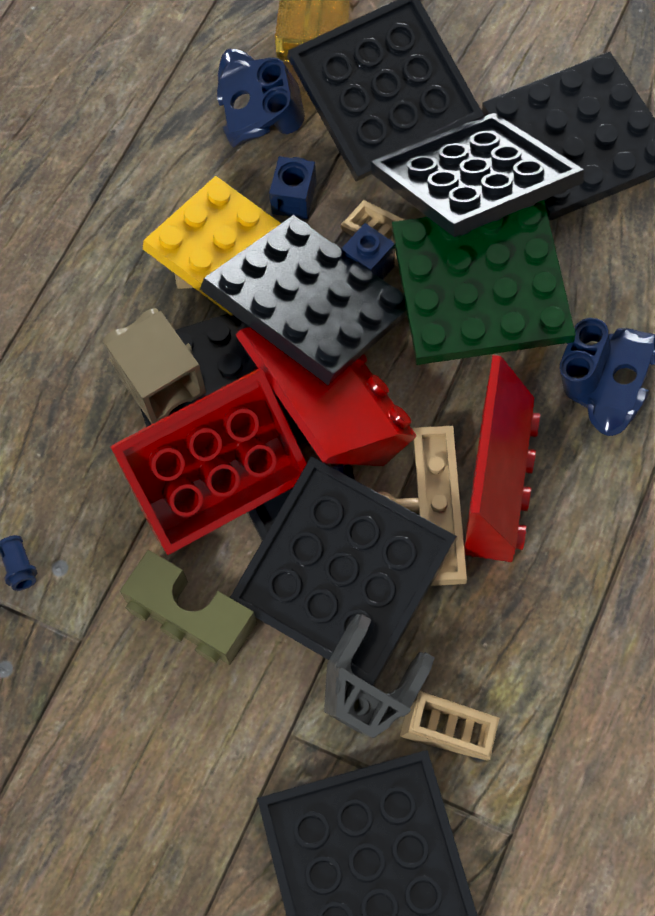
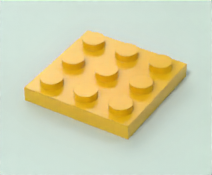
(208, 233)

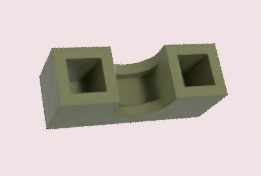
(216, 629)

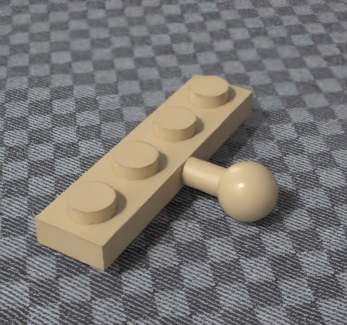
(438, 495)

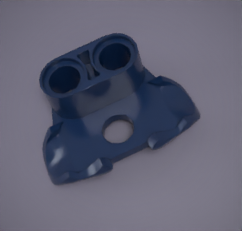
(272, 92)
(608, 403)

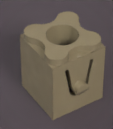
(155, 364)

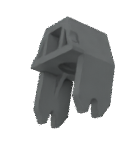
(375, 707)

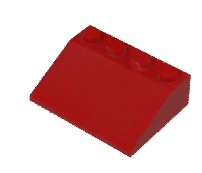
(343, 421)
(211, 461)
(501, 467)

